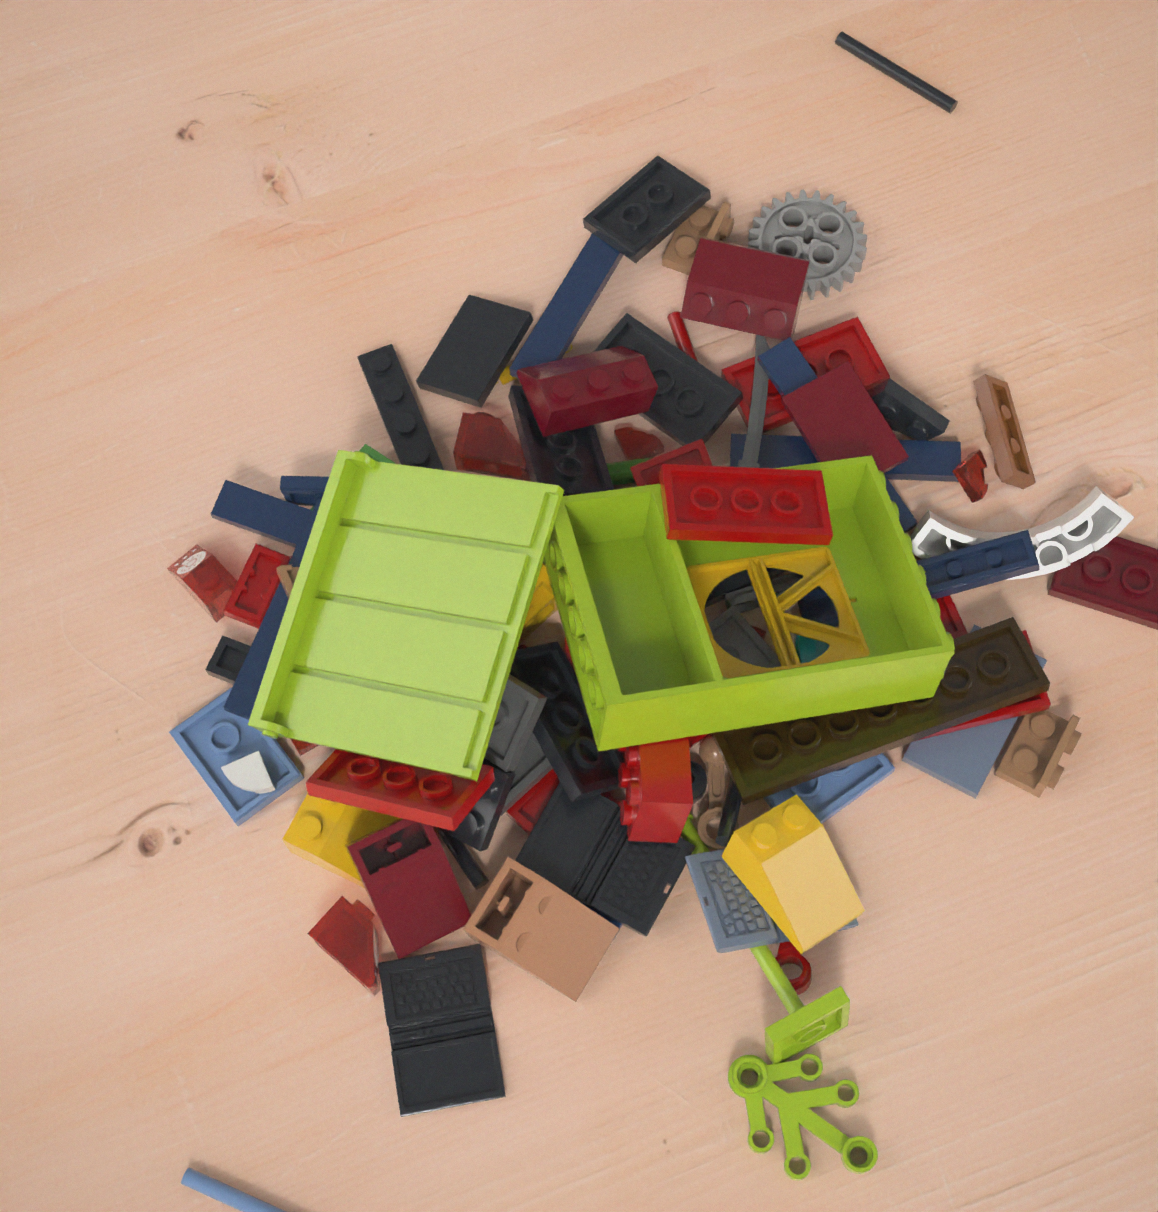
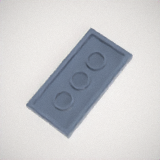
(963, 755)

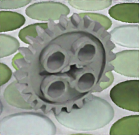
(810, 242)

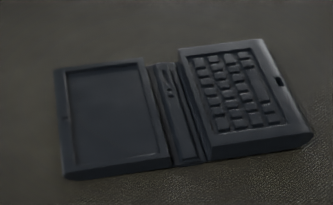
(590, 858)
(441, 1030)

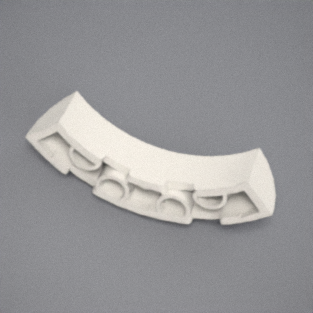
(1056, 543)

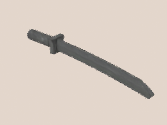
(757, 409)

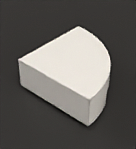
(249, 774)

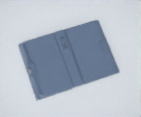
(730, 909)

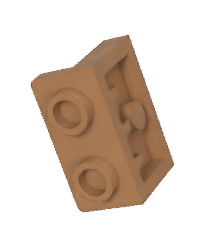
(703, 223)
(1036, 750)

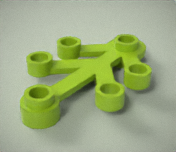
(794, 1110)

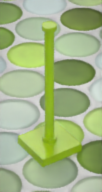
(804, 1024)

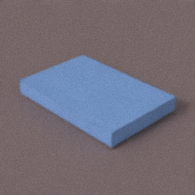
(219, 738)
(837, 789)

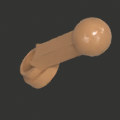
(716, 789)

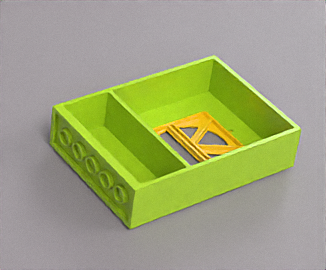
(648, 651)

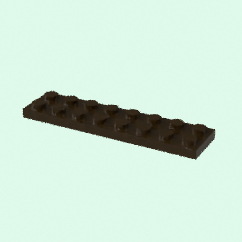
(983, 675)

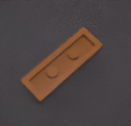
(1004, 432)

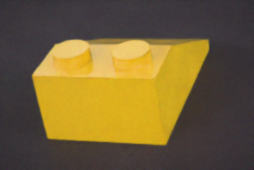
(324, 829)
(794, 873)

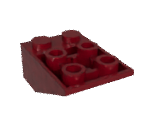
(409, 884)

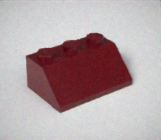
(745, 289)
(588, 389)

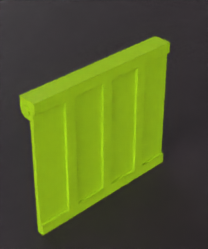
(407, 613)

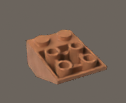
(541, 929)

